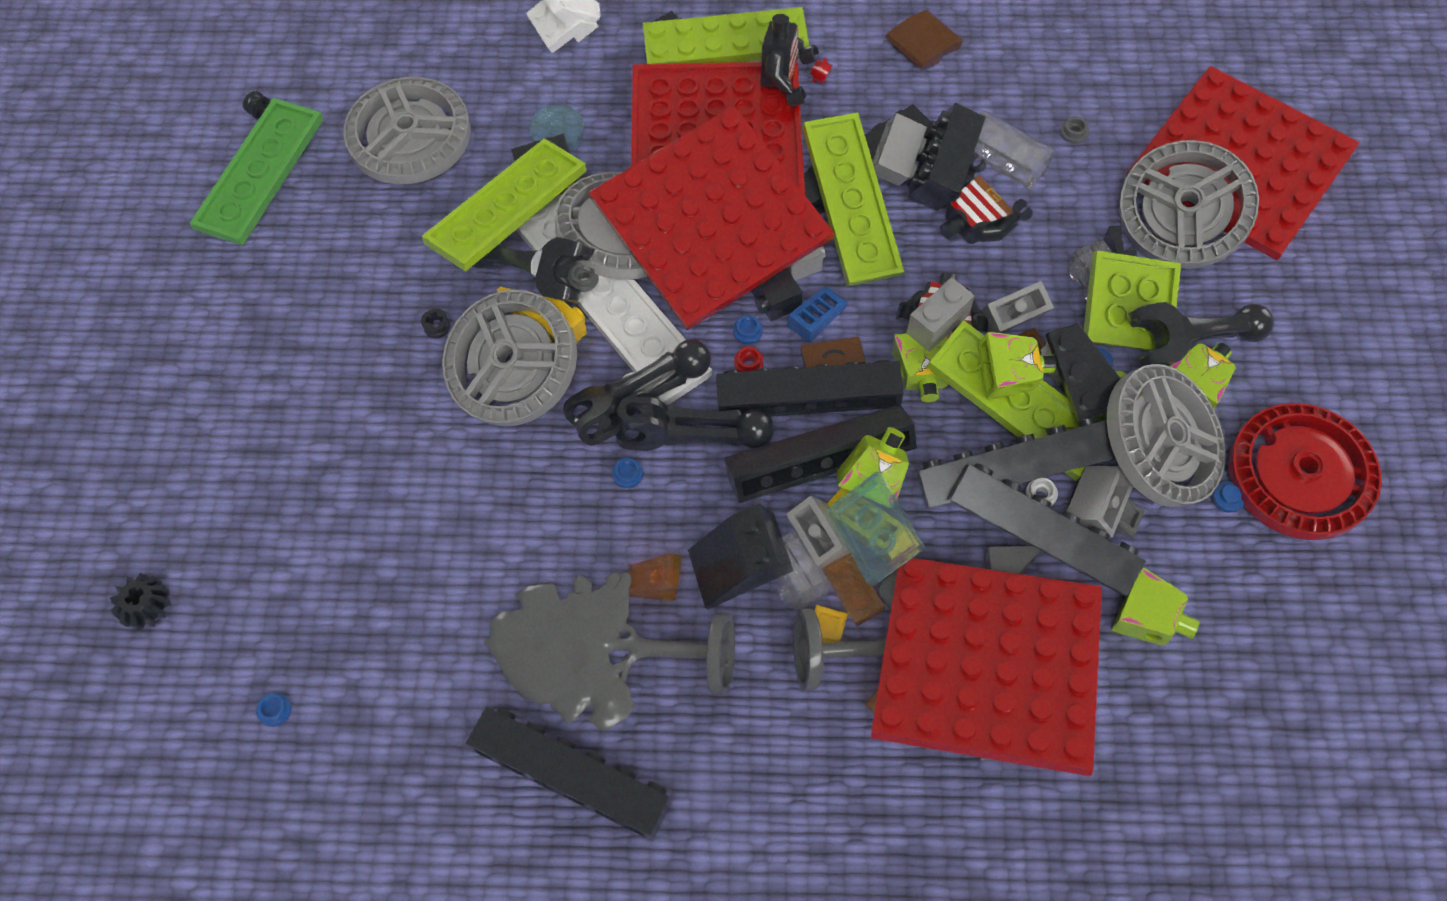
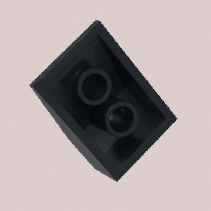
(739, 556)

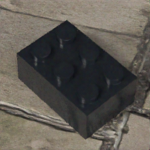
(946, 156)

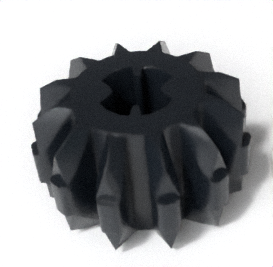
(140, 601)

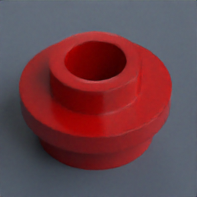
(820, 70)
(748, 354)

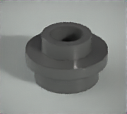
(1074, 130)
(577, 273)

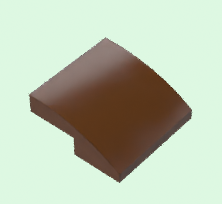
(924, 39)

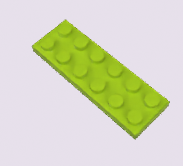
(714, 38)
(852, 199)
(504, 204)
(1020, 413)

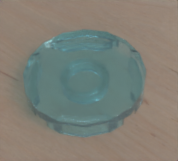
(557, 120)

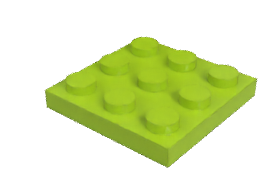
(1118, 287)

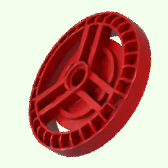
(1323, 446)

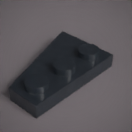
(1083, 371)

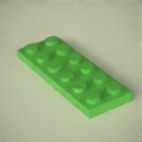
(257, 171)

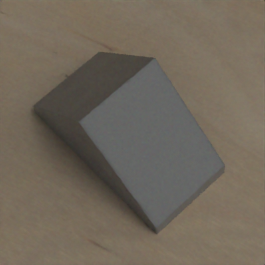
(1010, 558)

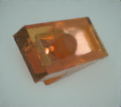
(656, 578)

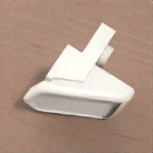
(563, 19)

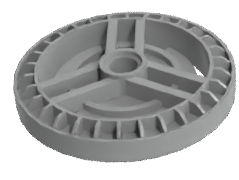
(405, 135)
(1191, 183)
(608, 254)
(529, 371)
(1165, 435)

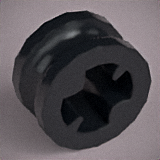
(255, 104)
(442, 328)

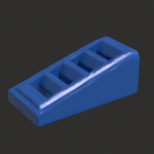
(811, 331)

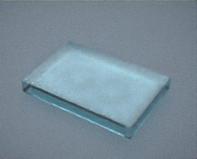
(875, 529)

